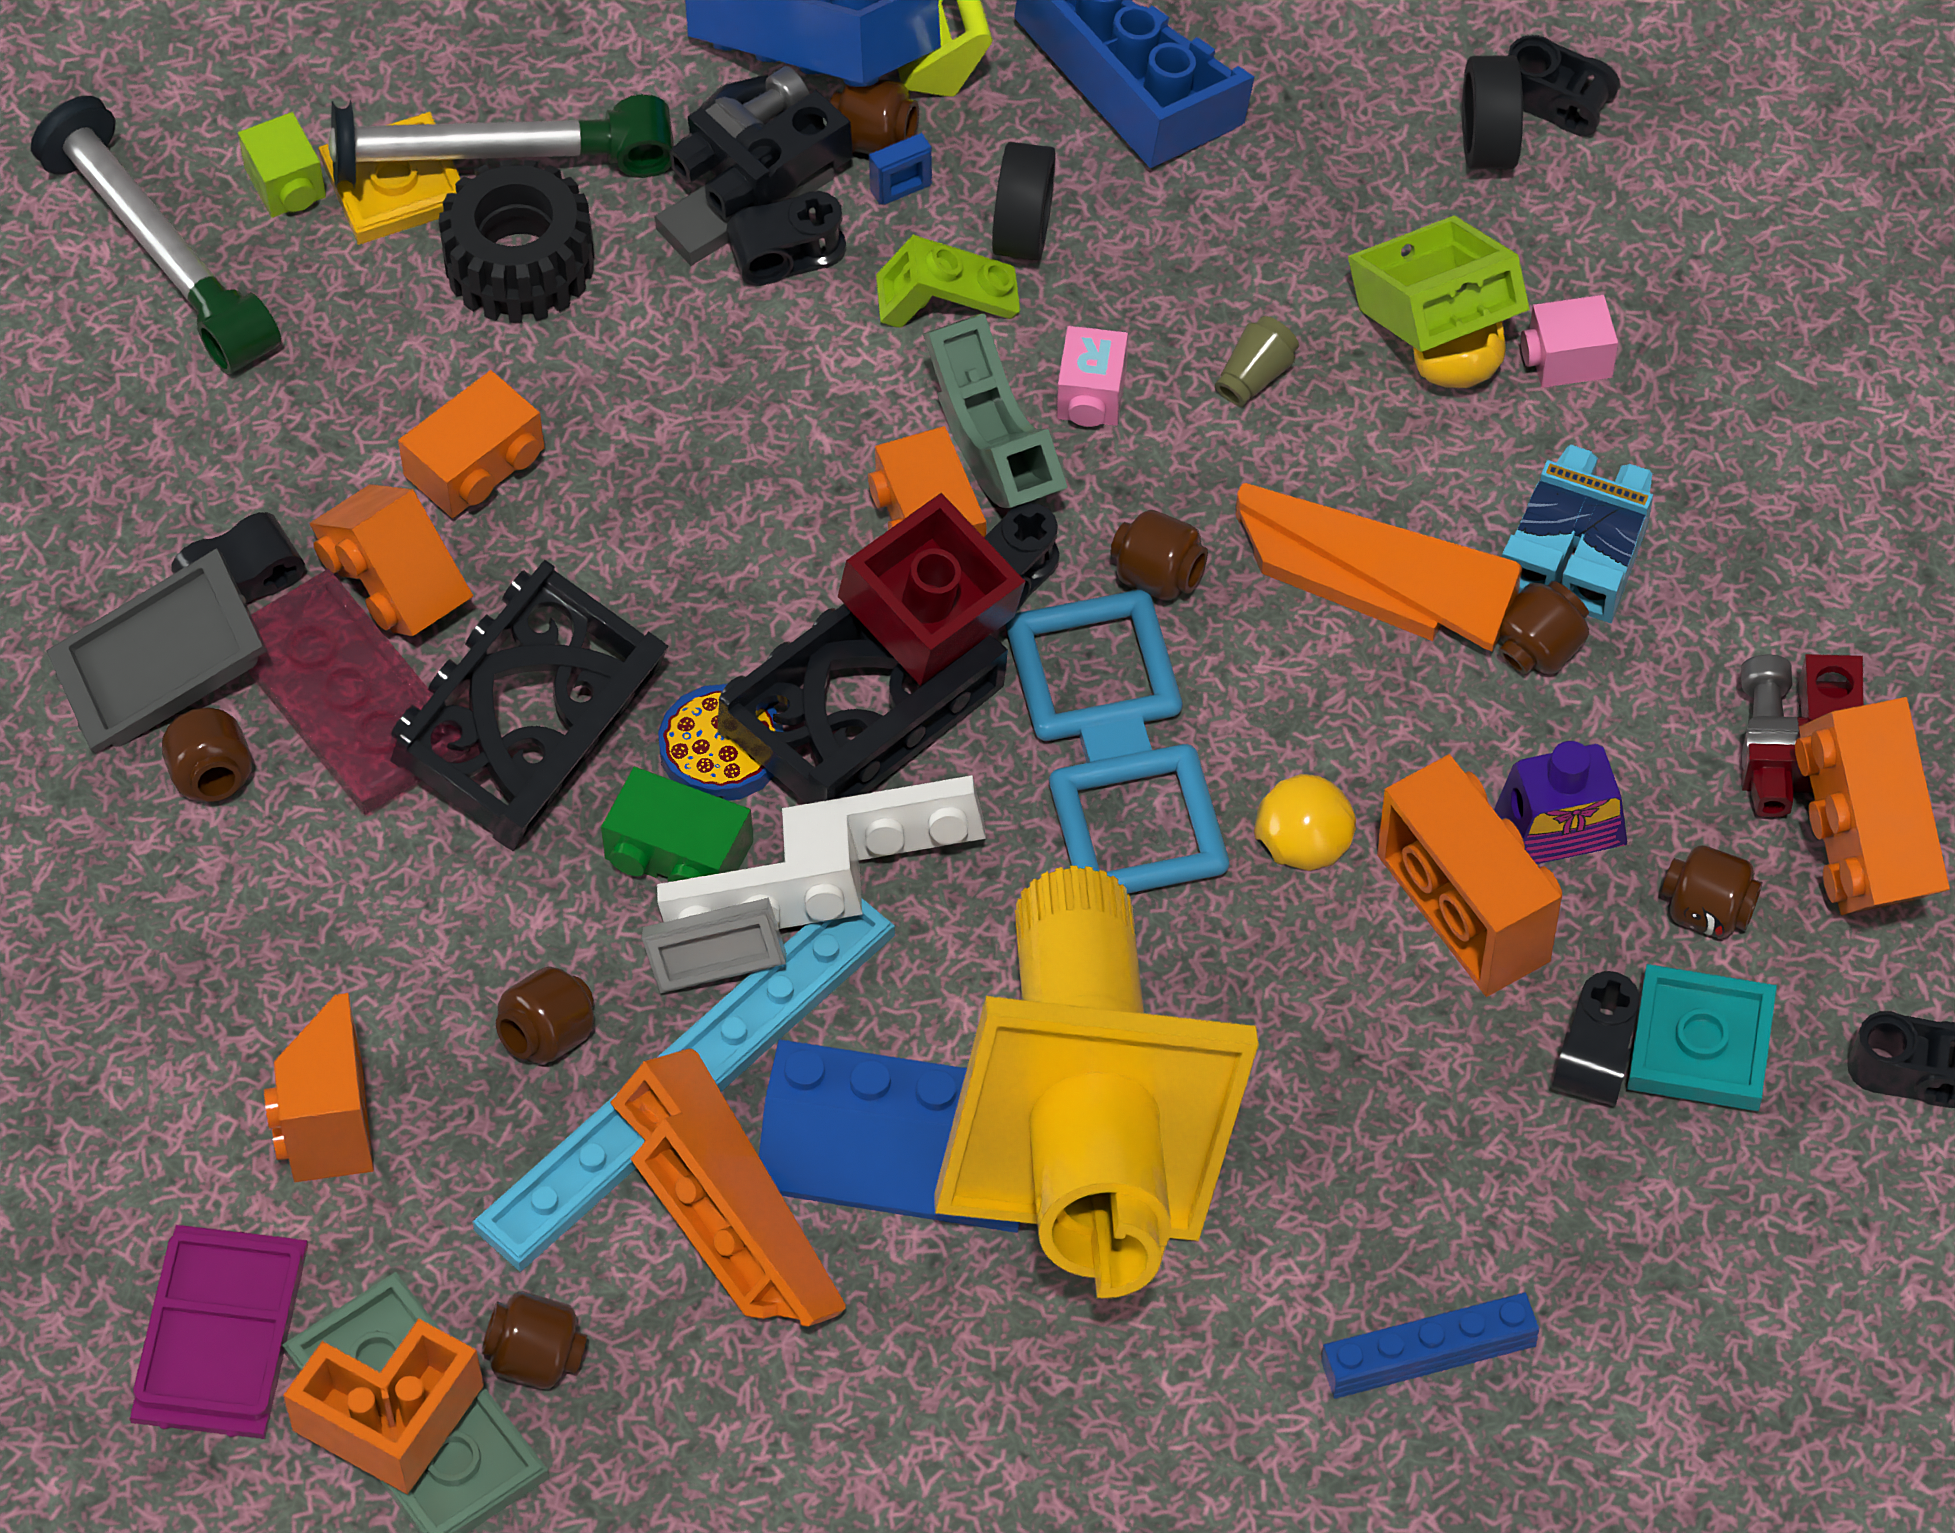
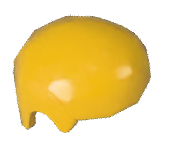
(1465, 359)
(1305, 822)

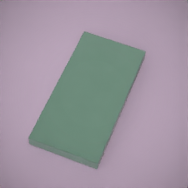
(483, 1459)

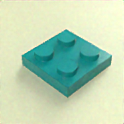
(1702, 1037)

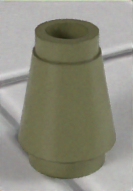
(1257, 359)

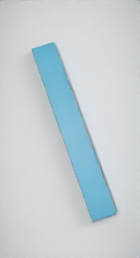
(728, 1042)

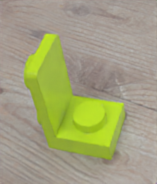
(939, 270)

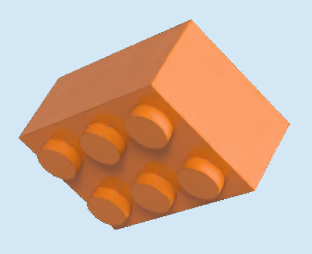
(1871, 807)
(1469, 874)

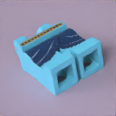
(1589, 514)

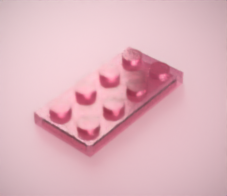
(342, 687)

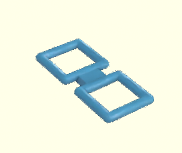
(1117, 739)

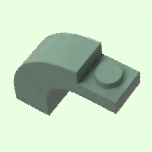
(998, 442)

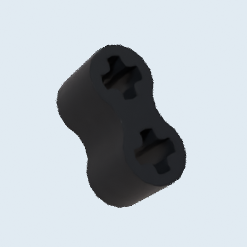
(256, 554)

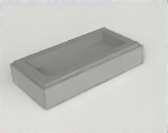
(714, 945)

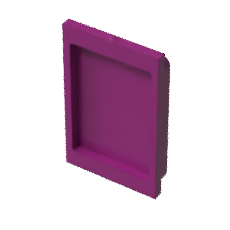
(218, 1331)

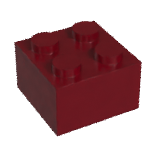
(930, 588)

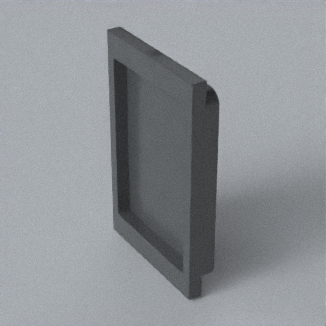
(157, 653)

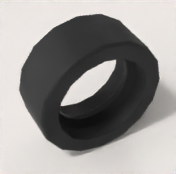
(1492, 112)
(1023, 200)

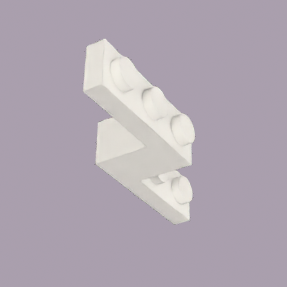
(825, 849)

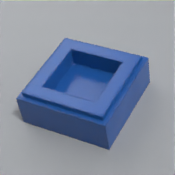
(900, 169)

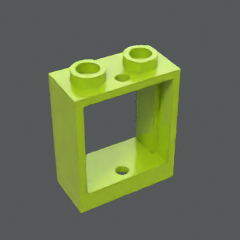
(1443, 287)

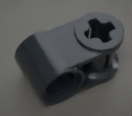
(1558, 84)
(783, 241)
(1028, 544)
(1598, 1043)
(1919, 1060)

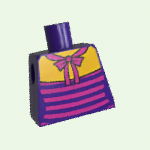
(1564, 803)

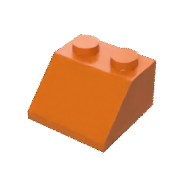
(321, 1098)

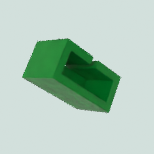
(674, 830)

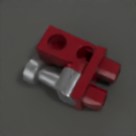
(1770, 738)

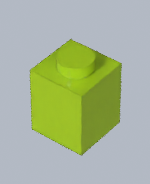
(282, 165)

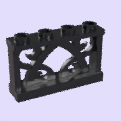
(887, 741)
(526, 784)

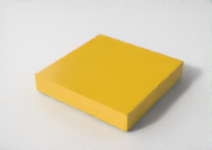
(393, 193)

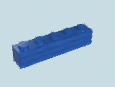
(1430, 1345)

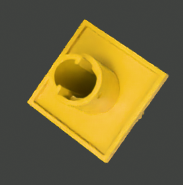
(1087, 1105)

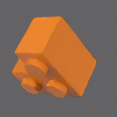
(395, 553)
(388, 1418)

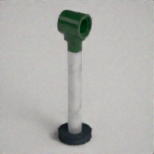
(631, 135)
(229, 324)

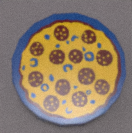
(700, 756)

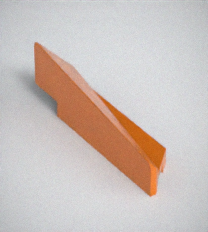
(1379, 567)
(722, 1192)

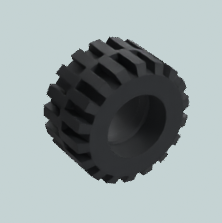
(523, 276)

